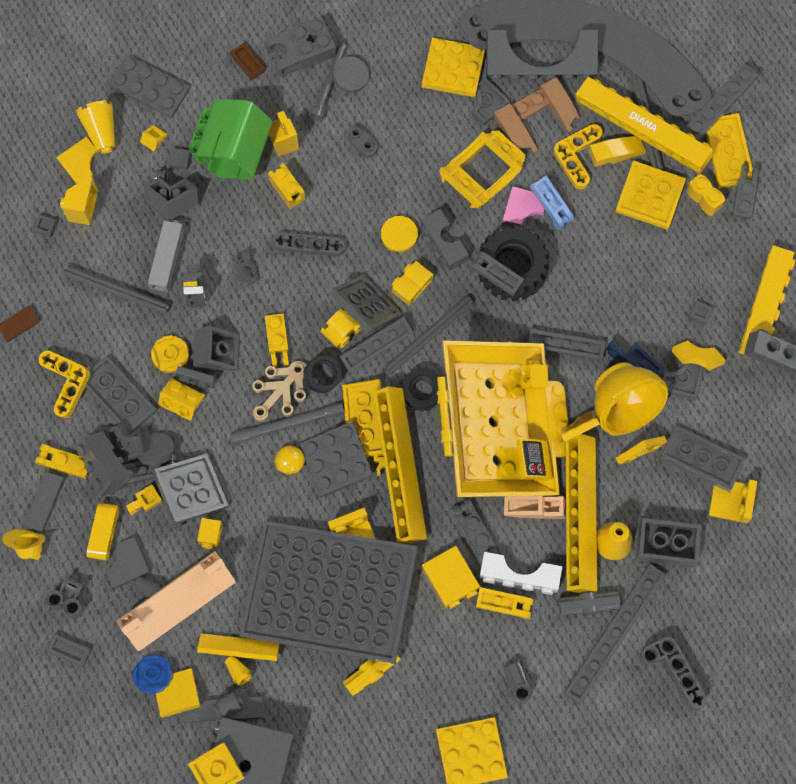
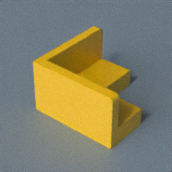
(283, 135)

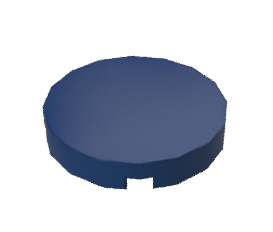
(152, 674)

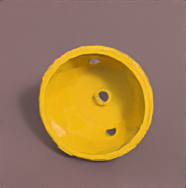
(628, 398)

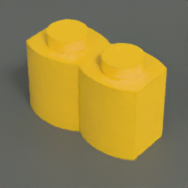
(708, 197)
(412, 282)

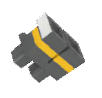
(194, 286)

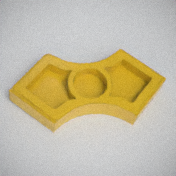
(706, 357)

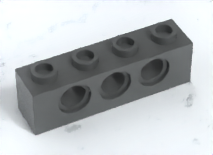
(757, 349)

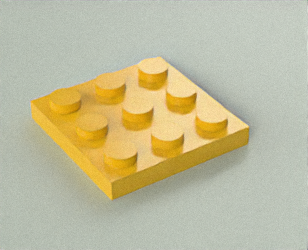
(453, 67)
(650, 195)
(472, 752)

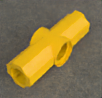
(367, 674)

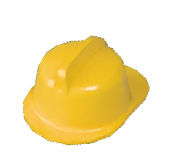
(25, 543)

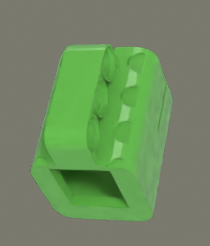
(231, 138)

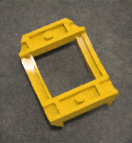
(466, 184)

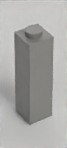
(166, 256)

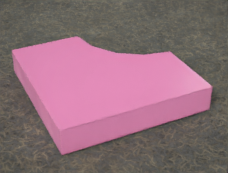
(521, 206)

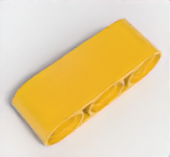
(102, 531)

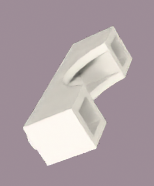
(545, 578)

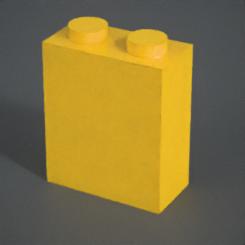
(451, 578)

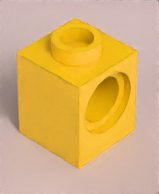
(534, 375)
(209, 533)

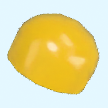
(289, 460)

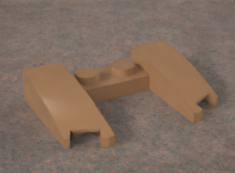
(550, 94)

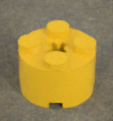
(340, 328)

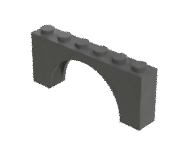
(503, 62)

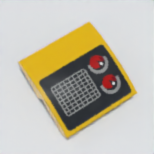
(534, 459)

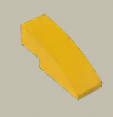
(616, 150)

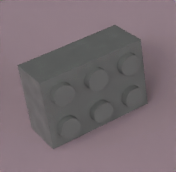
(668, 542)

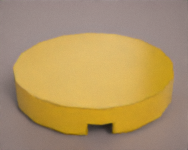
(399, 234)
(169, 354)

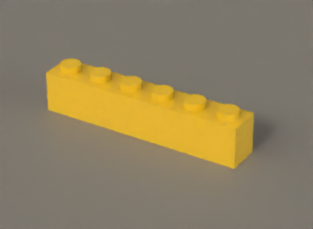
(769, 293)

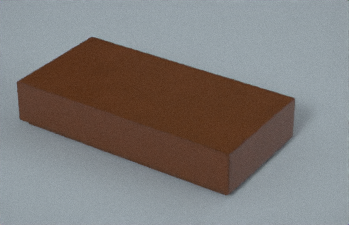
(247, 61)
(18, 323)

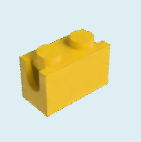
(286, 186)

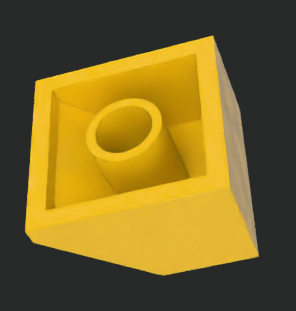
(80, 201)

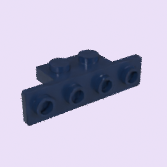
(636, 357)

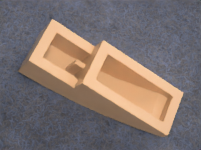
(535, 507)

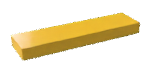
(238, 647)

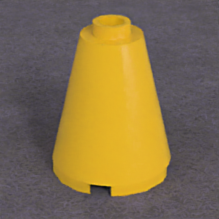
(99, 124)
(614, 540)

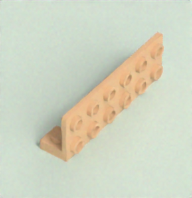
(176, 601)

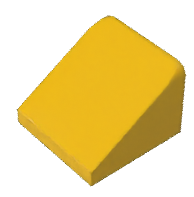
(153, 137)

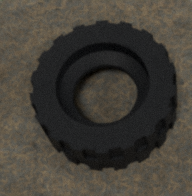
(418, 375)

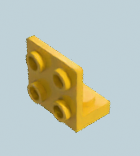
(734, 505)
(353, 524)

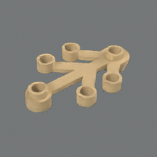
(280, 388)

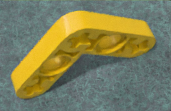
(572, 149)
(71, 375)

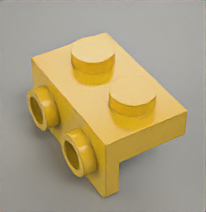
(180, 399)

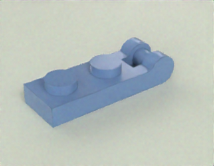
(552, 202)

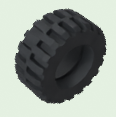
(525, 243)

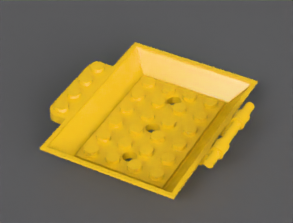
(516, 413)

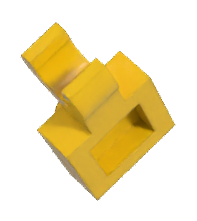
(146, 498)

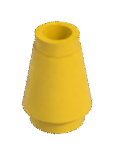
(238, 671)

